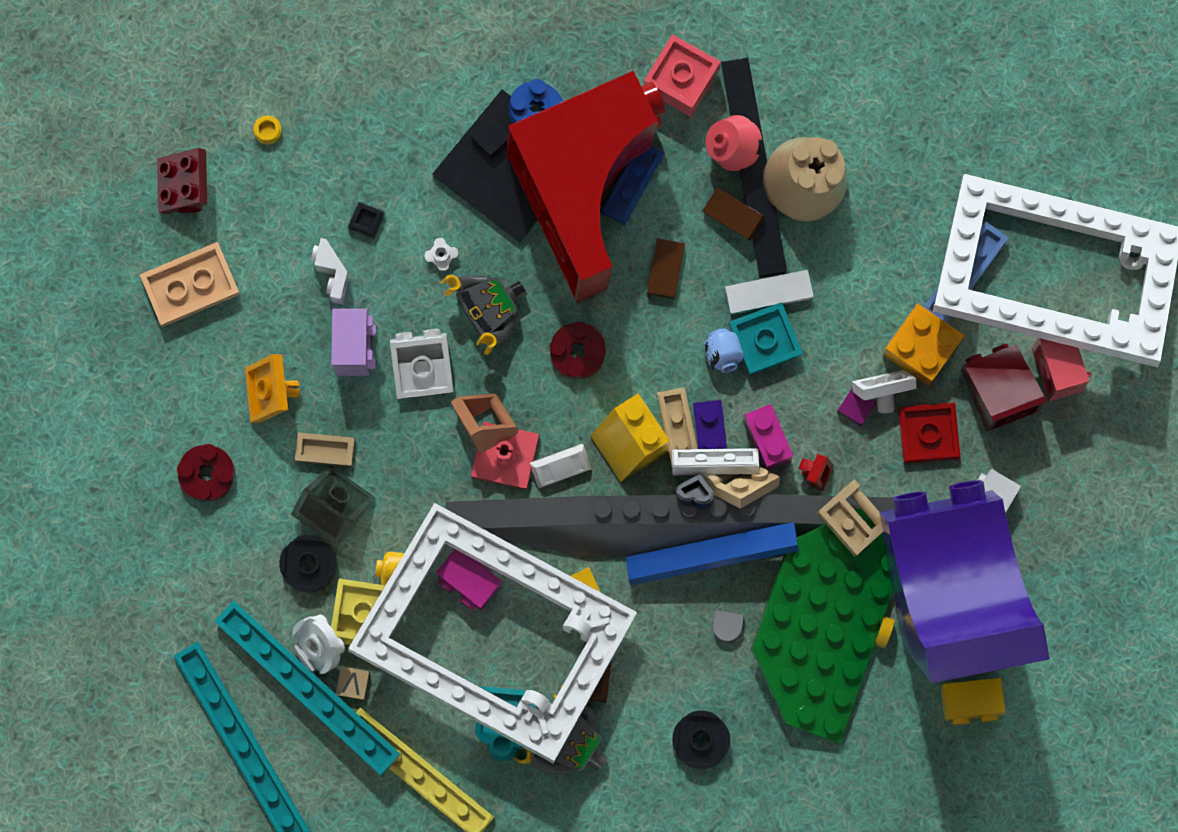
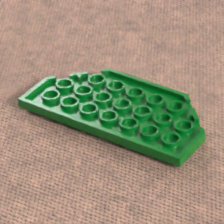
(822, 629)

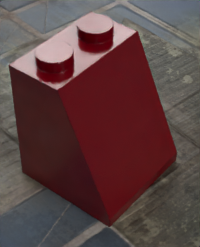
(1002, 386)

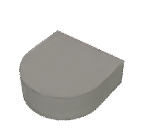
(727, 625)

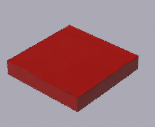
(929, 433)

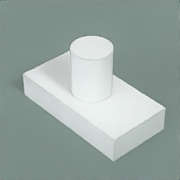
(883, 388)

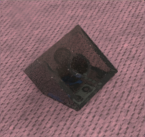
(332, 505)

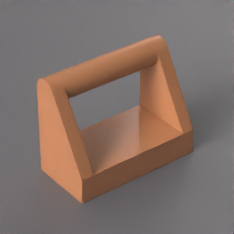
(484, 436)

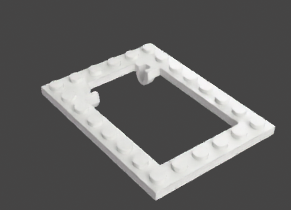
(1155, 242)
(592, 614)

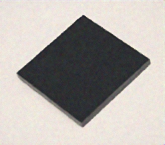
(489, 182)

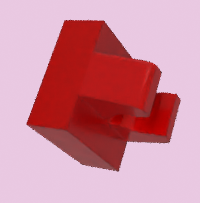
(817, 470)

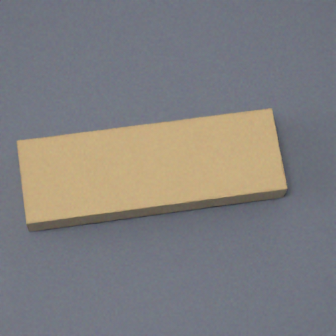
(677, 420)

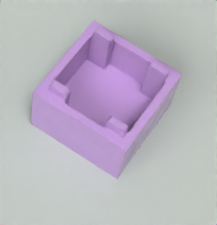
(352, 342)

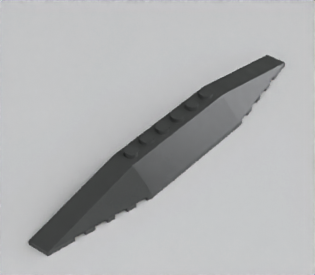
(637, 522)

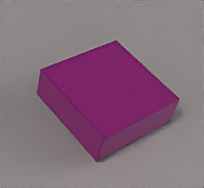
(856, 408)

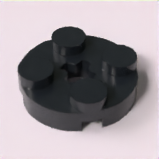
(297, 551)
(711, 753)

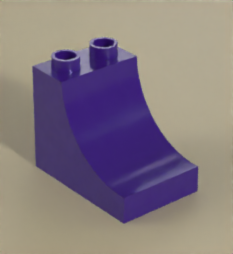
(959, 584)

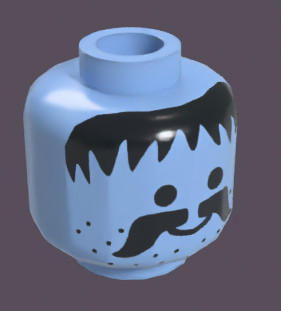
(723, 350)

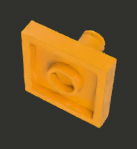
(268, 389)

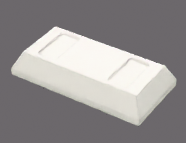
(560, 466)

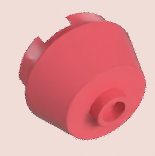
(733, 142)

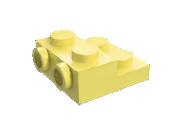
(352, 607)

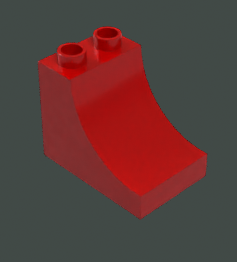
(571, 159)

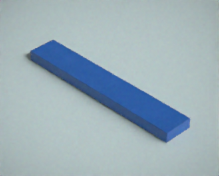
(712, 553)

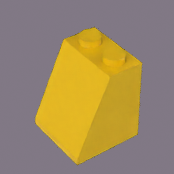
(630, 438)

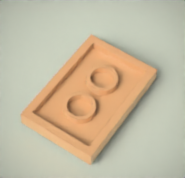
(189, 284)

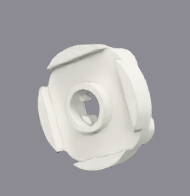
(317, 631)

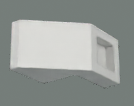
(328, 262)

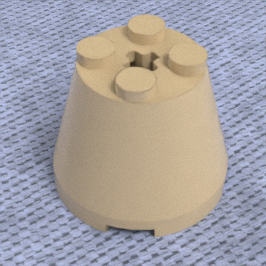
(806, 178)

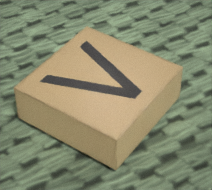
(352, 683)

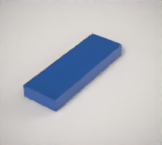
(631, 185)

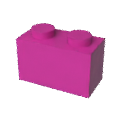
(768, 437)
(468, 579)

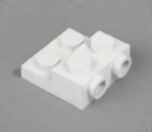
(421, 364)

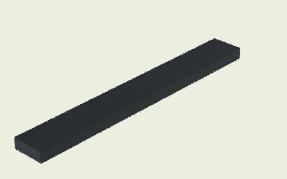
(742, 102)

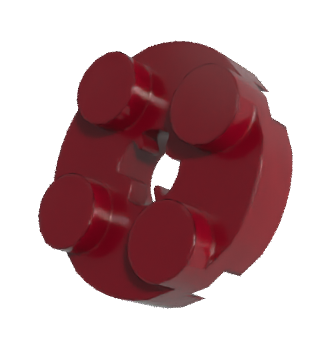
(593, 352)
(222, 475)

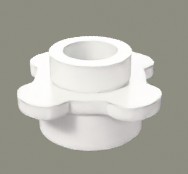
(441, 262)

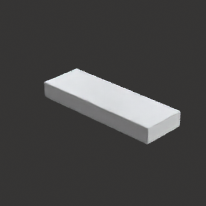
(768, 292)
(715, 461)

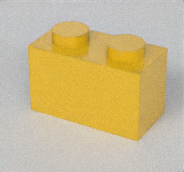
(973, 700)

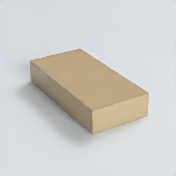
(324, 449)

